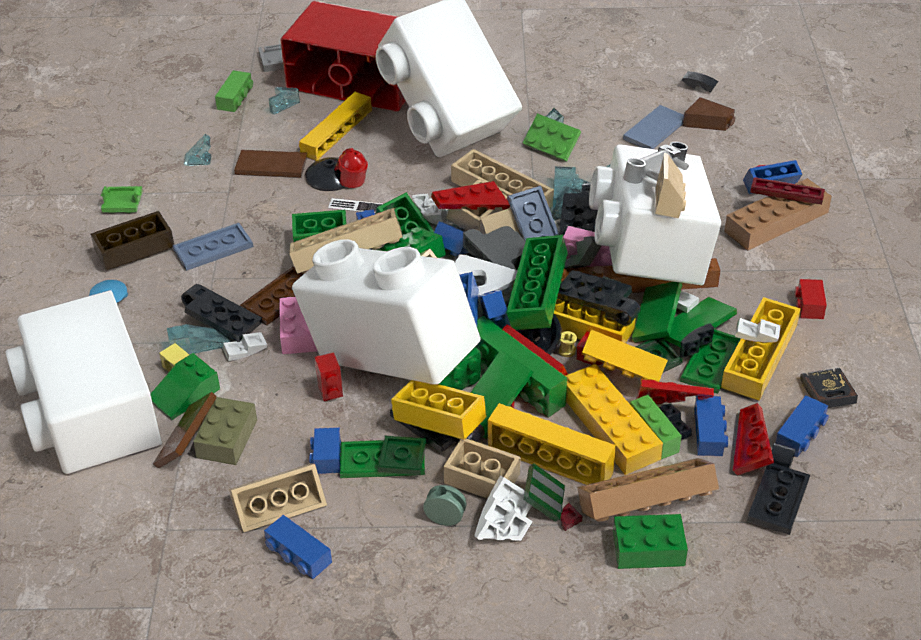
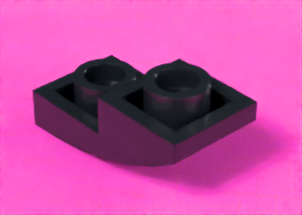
(693, 79)
(698, 337)
(674, 417)

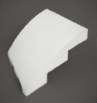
(431, 211)
(504, 513)

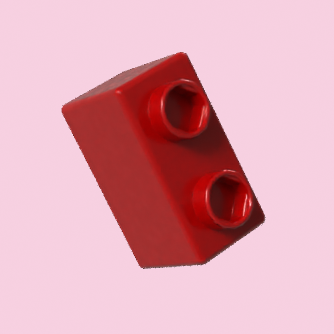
(334, 54)

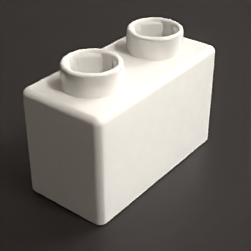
(447, 76)
(649, 242)
(387, 311)
(87, 383)

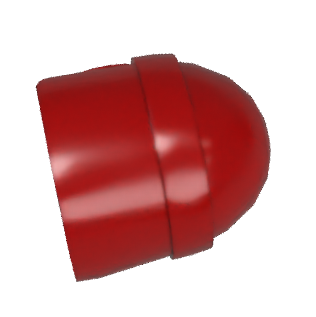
(352, 168)

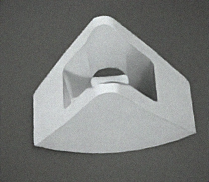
(488, 277)

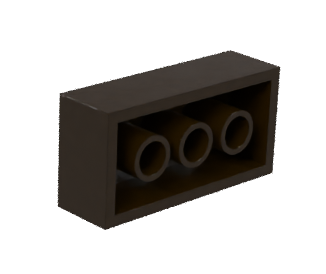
(132, 240)

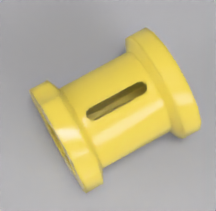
(567, 346)

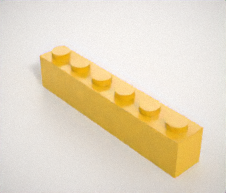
(335, 126)

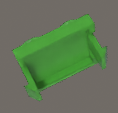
(121, 198)

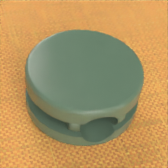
(445, 505)

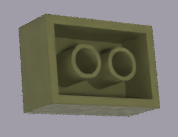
(225, 431)

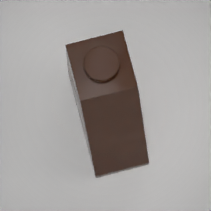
(708, 115)

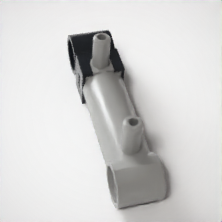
(651, 164)

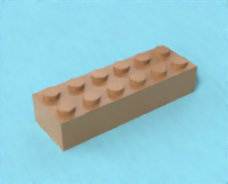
(772, 218)
(648, 489)

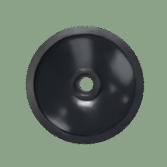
(322, 176)
(549, 337)

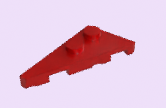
(671, 392)

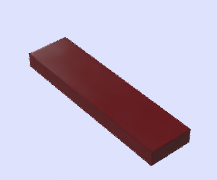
(787, 190)

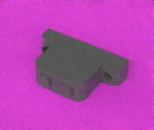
(498, 247)

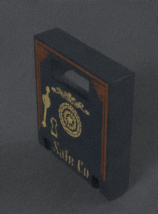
(829, 382)

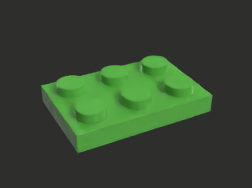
(552, 137)

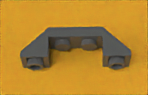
(585, 255)

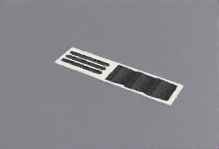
(353, 205)

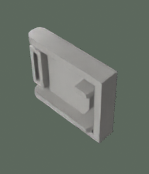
(272, 58)

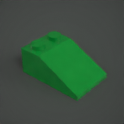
(406, 212)
(184, 385)

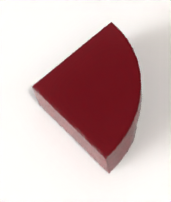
(570, 517)

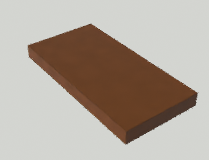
(271, 163)
(267, 300)
(185, 430)

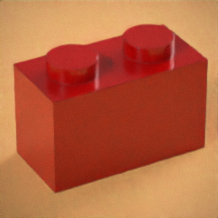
(811, 298)
(328, 376)

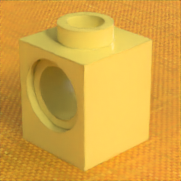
(171, 356)

